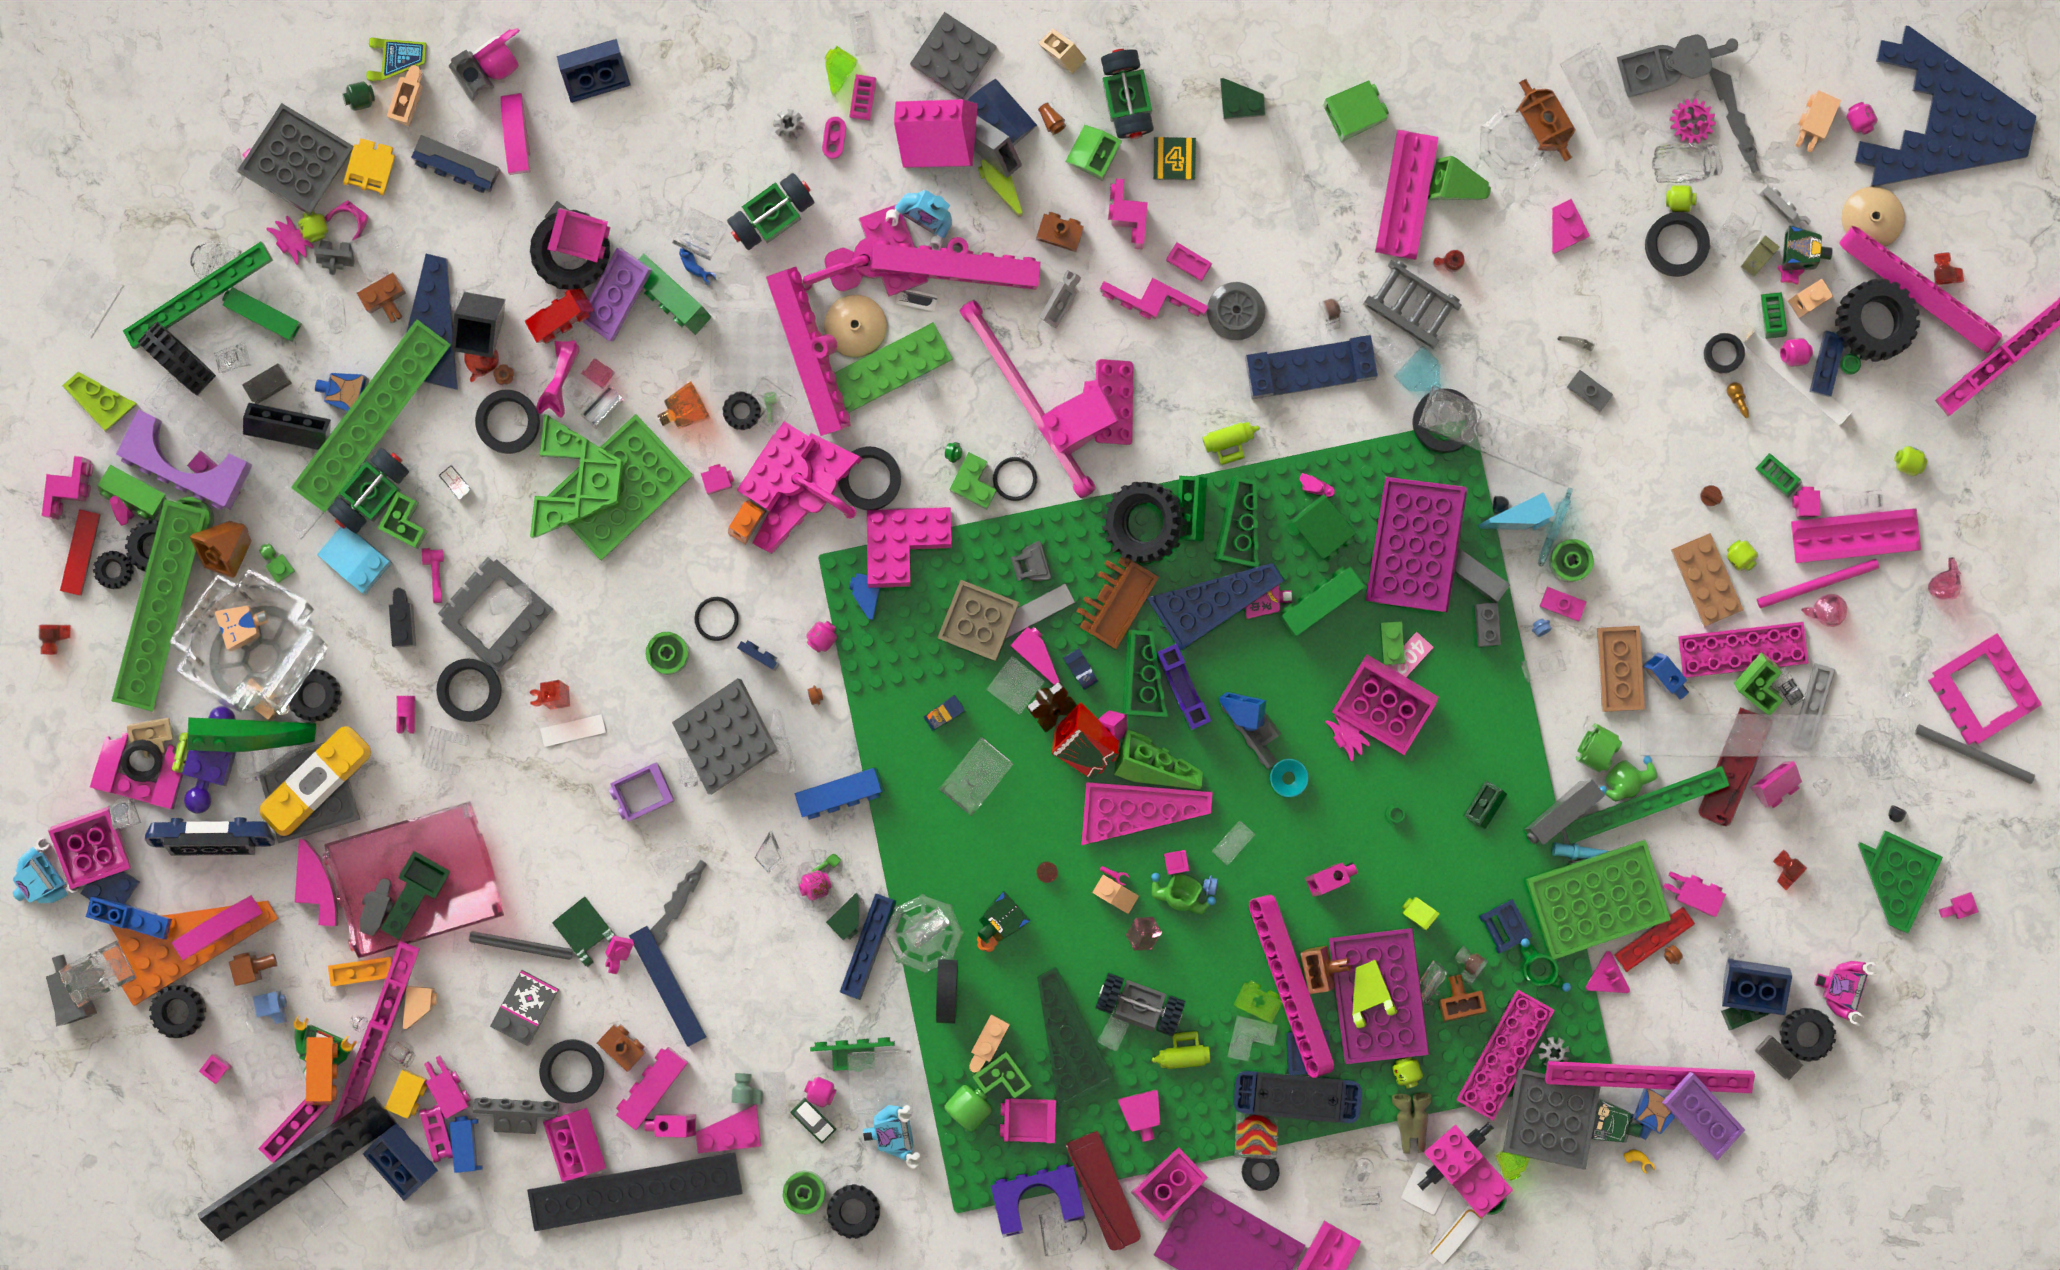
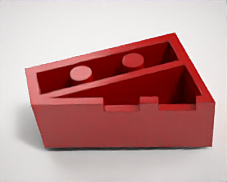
(559, 316)

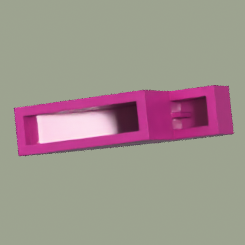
(515, 134)
(315, 884)
(217, 927)

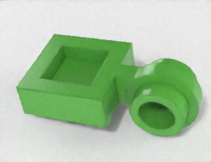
(279, 566)

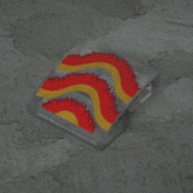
(1256, 1136)

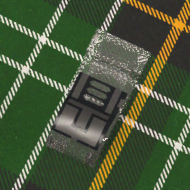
(1788, 688)

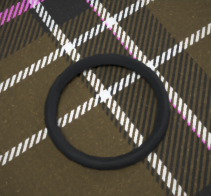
(1007, 496)
(718, 638)

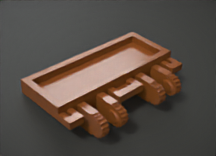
(1120, 602)

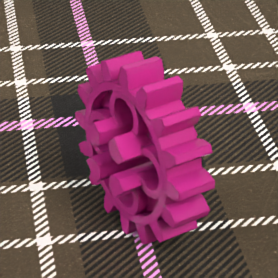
(1702, 127)

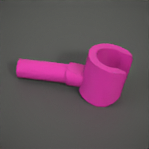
(1114, 874)

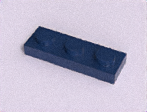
(1827, 364)

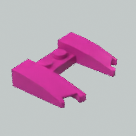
(108, 779)

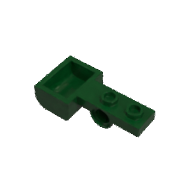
(421, 878)

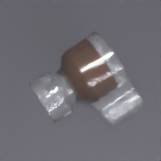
(1331, 311)
(1473, 964)

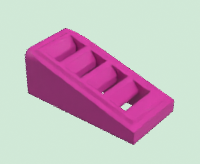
(864, 79)

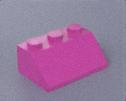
(574, 1145)

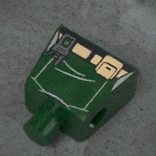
(1614, 1124)

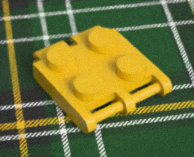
(370, 166)

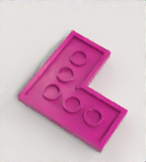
(894, 533)

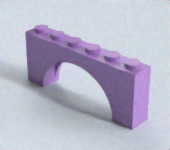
(143, 448)

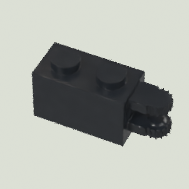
(402, 620)

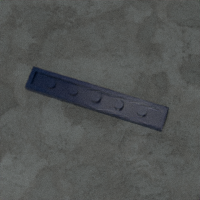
(667, 986)

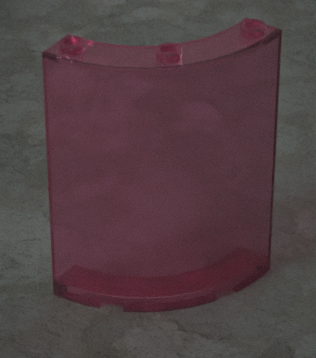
(444, 837)

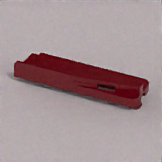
(1738, 772)
(1103, 1191)

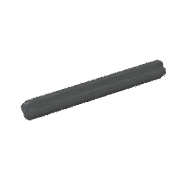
(520, 945)

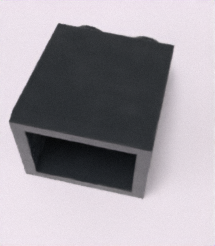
(477, 324)

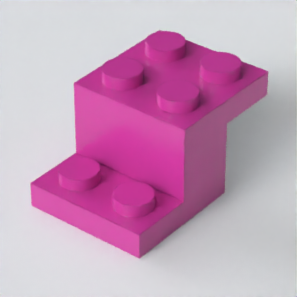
(1128, 213)
(67, 488)

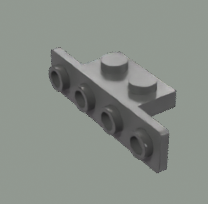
(1260, 738)
(515, 1115)

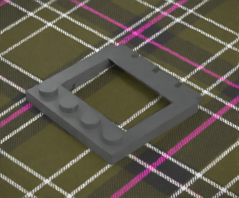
(514, 635)

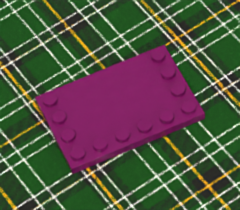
(1416, 544)
(1384, 1034)
(1223, 1236)

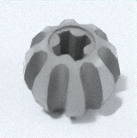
(787, 118)
(1558, 1045)

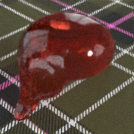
(480, 365)

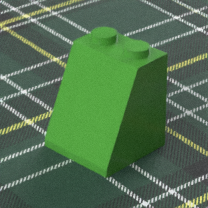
(1355, 110)

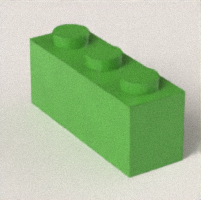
(133, 493)

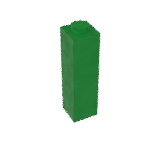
(261, 314)

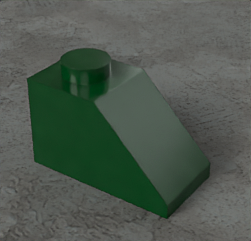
(846, 918)

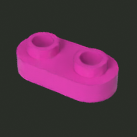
(834, 138)

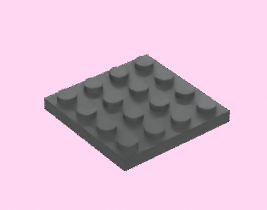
(295, 159)
(724, 736)
(334, 812)
(1551, 1120)

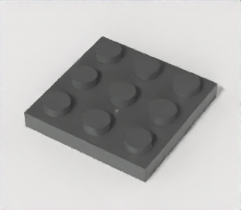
(953, 55)

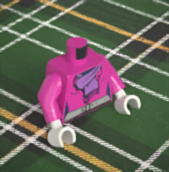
(1845, 988)

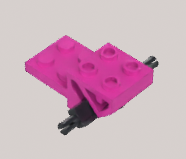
(1466, 1169)

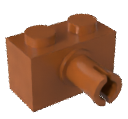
(1060, 232)
(381, 295)
(247, 968)
(1320, 969)
(1461, 1004)
(621, 1047)

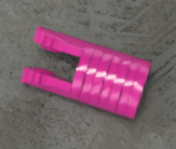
(406, 709)

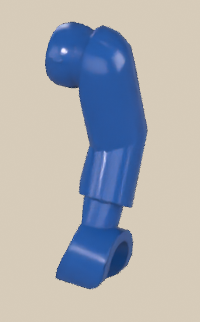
(691, 266)

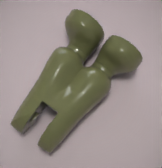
(1413, 1124)

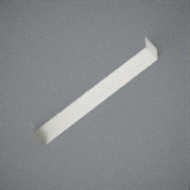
(1795, 377)

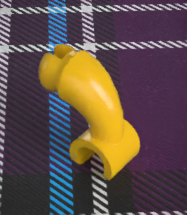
(1636, 1155)

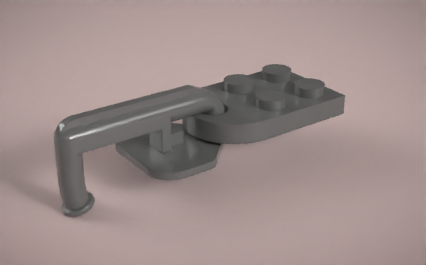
(1648, 68)

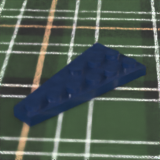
(433, 310)
(1206, 605)

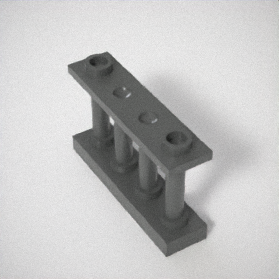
(1394, 313)

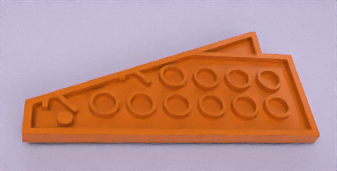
(158, 962)

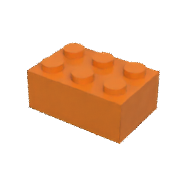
(321, 1071)

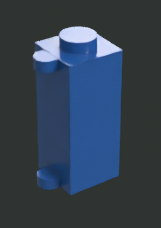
(464, 1144)

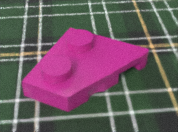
(1566, 226)

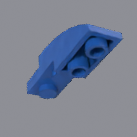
(129, 917)

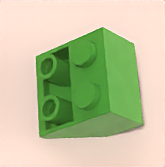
(1094, 151)

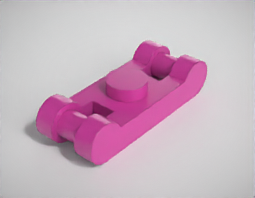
(436, 1133)

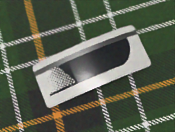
(917, 299)

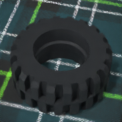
(1898, 304)

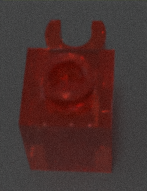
(552, 695)

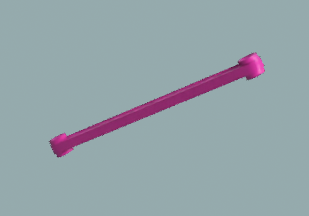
(972, 313)

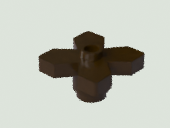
(1051, 704)

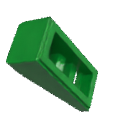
(1773, 332)
(1774, 480)

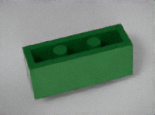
(1193, 499)

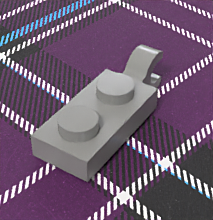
(1785, 209)
(1060, 299)

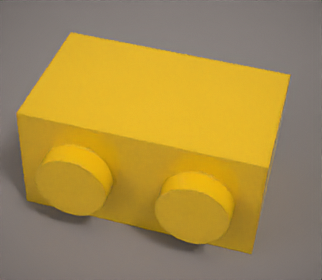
(406, 1094)

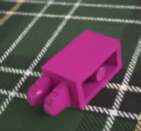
(1696, 894)
(446, 1089)

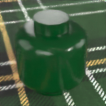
(358, 96)

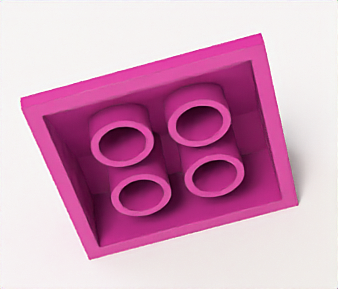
(89, 848)

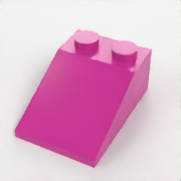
(1079, 420)
(1777, 783)
(1169, 1185)

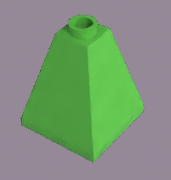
(1456, 182)

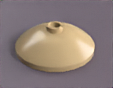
(1866, 201)
(859, 340)

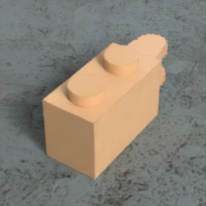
(406, 97)
(1817, 119)
(988, 1042)

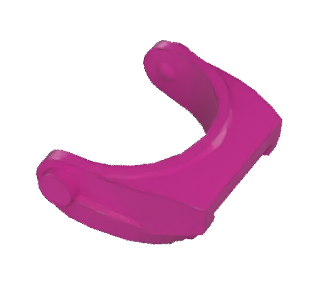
(347, 206)
(1316, 486)
(120, 510)

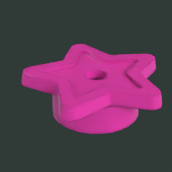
(1790, 278)

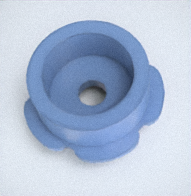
(1541, 627)
(1210, 886)

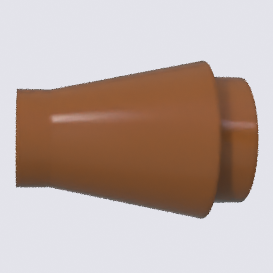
(1053, 121)

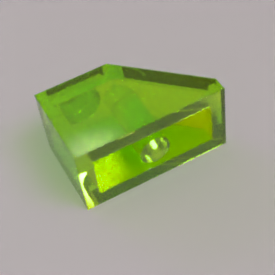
(839, 67)
(1511, 1165)

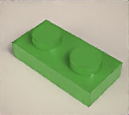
(1392, 643)

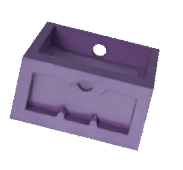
(661, 783)

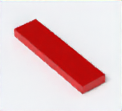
(80, 552)
(1654, 939)

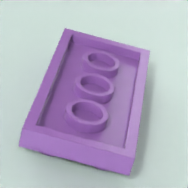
(616, 293)
(1703, 1116)

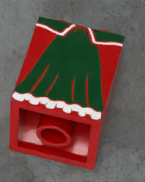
(1084, 742)

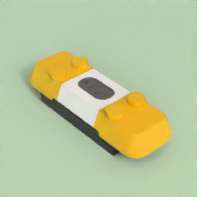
(315, 781)

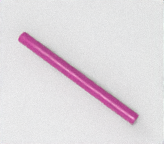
(1817, 583)

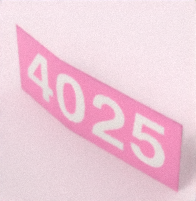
(1414, 652)

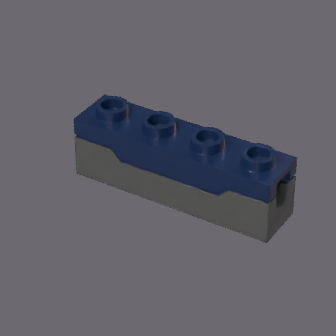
(455, 163)

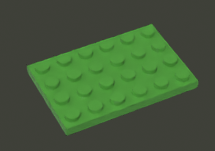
(647, 481)
(1598, 899)

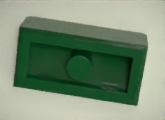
(1485, 804)

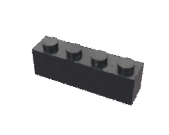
(285, 426)

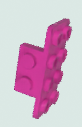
(1117, 384)

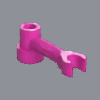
(432, 558)

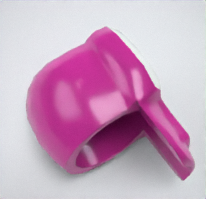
(496, 58)

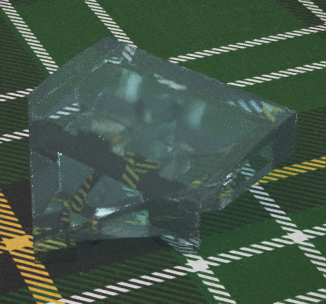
(1420, 372)

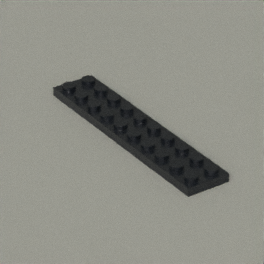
(297, 1169)
(634, 1191)

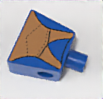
(341, 389)
(1661, 669)
(1652, 1113)

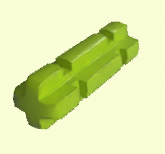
(181, 754)

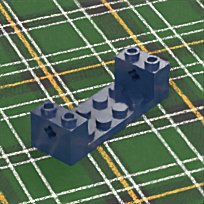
(1311, 367)

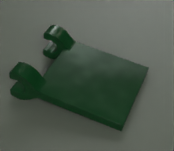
(583, 929)

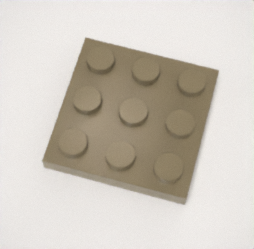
(978, 620)

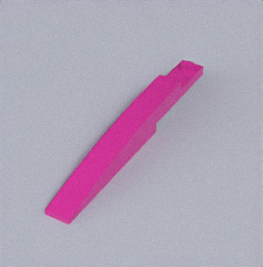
(2000, 359)
(378, 1029)

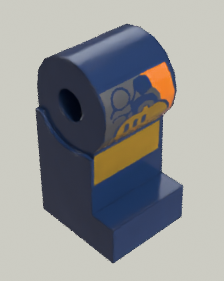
(944, 713)

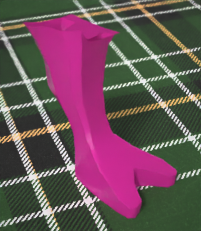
(552, 395)

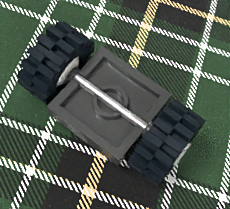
(1140, 1005)

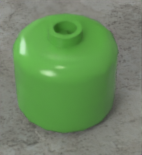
(968, 1107)

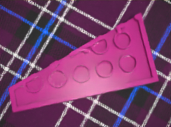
(787, 510)
(1126, 809)

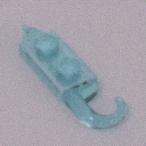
(1552, 528)

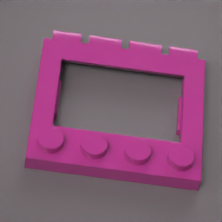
(2009, 673)

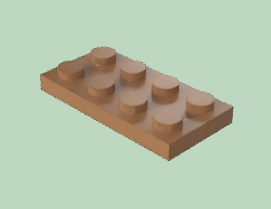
(1707, 579)
(1620, 668)

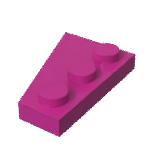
(731, 1133)

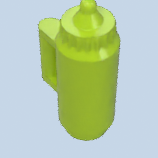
(1227, 438)
(1183, 1056)

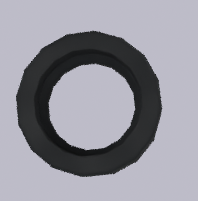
(1740, 353)
(141, 776)

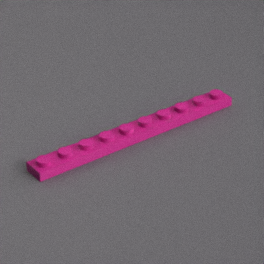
(1646, 1076)

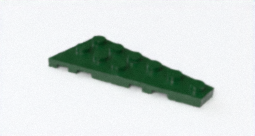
(1072, 1050)

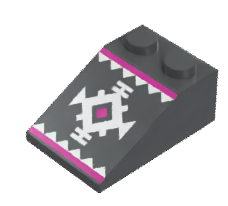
(524, 1008)

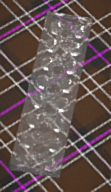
(1500, 436)

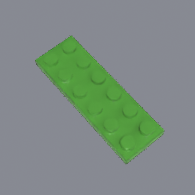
(892, 367)

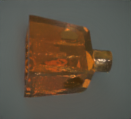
(684, 408)

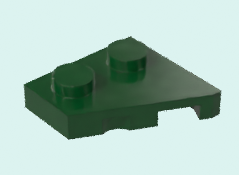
(1240, 101)

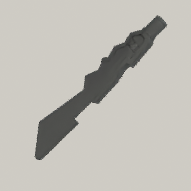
(1736, 119)
(679, 898)

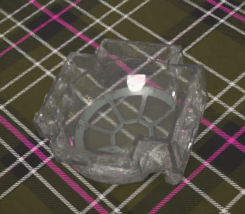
(262, 670)

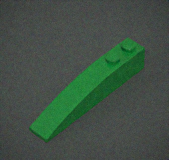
(246, 735)

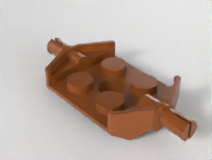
(1550, 135)

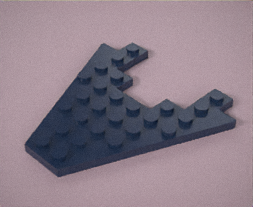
(1966, 122)

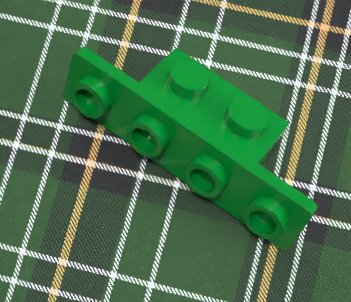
(842, 1048)

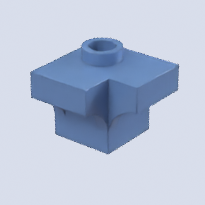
(271, 1005)

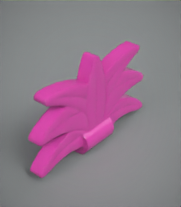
(290, 239)
(1347, 736)

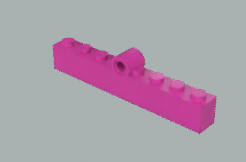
(955, 266)
(809, 350)

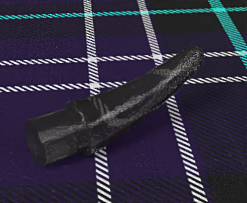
(1580, 342)

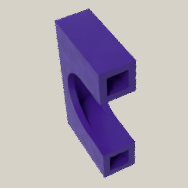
(1182, 687)
(1060, 1181)

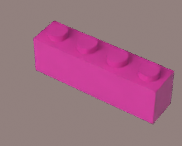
(651, 1088)
(291, 1130)

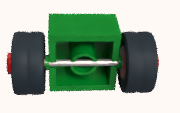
(1127, 94)
(771, 212)
(369, 491)

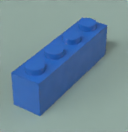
(839, 792)

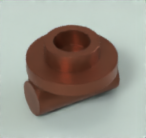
(1711, 495)

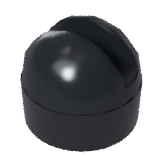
(1500, 504)
(1896, 814)

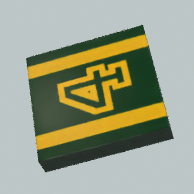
(1174, 158)

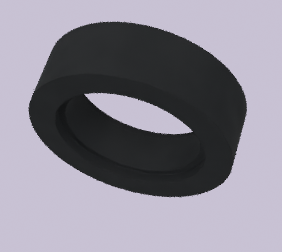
(1695, 226)
(482, 417)
(1423, 435)
(892, 490)
(443, 690)
(946, 991)
(546, 1075)

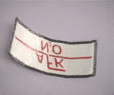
(455, 482)

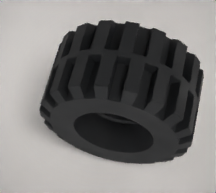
(136, 541)
(330, 703)
(160, 1017)
(1825, 1039)
(872, 1211)

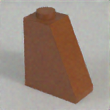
(222, 547)

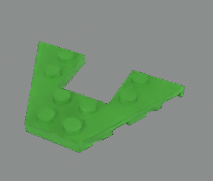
(597, 479)

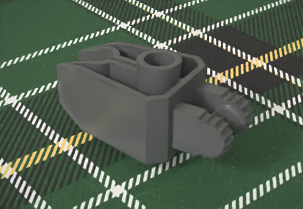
(376, 907)

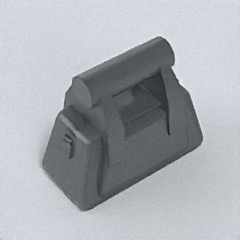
(1035, 562)

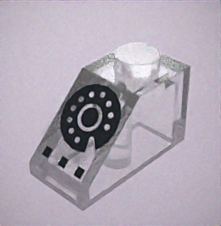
(124, 814)

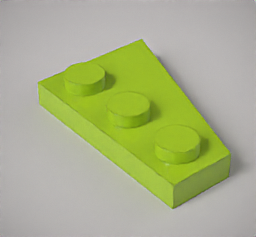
(99, 402)

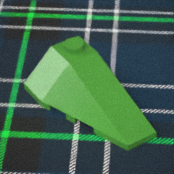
(1149, 764)

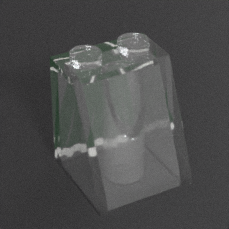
(96, 974)

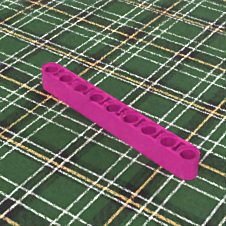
(1921, 288)
(1291, 986)

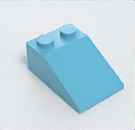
(1523, 516)
(354, 559)

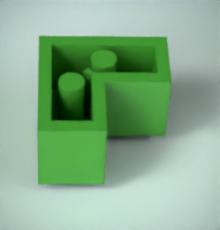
(968, 485)
(397, 521)
(1757, 681)
(1002, 1070)

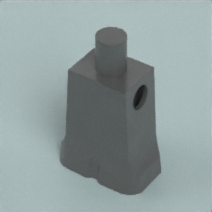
(62, 1003)

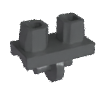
(334, 258)

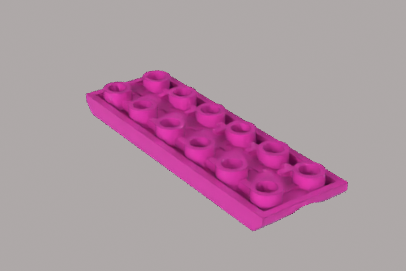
(1406, 194)
(1856, 535)
(1738, 648)
(1505, 1054)
(1329, 1250)

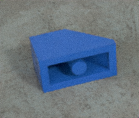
(865, 596)
(1244, 710)

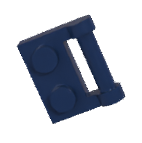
(1512, 923)

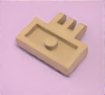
(154, 731)

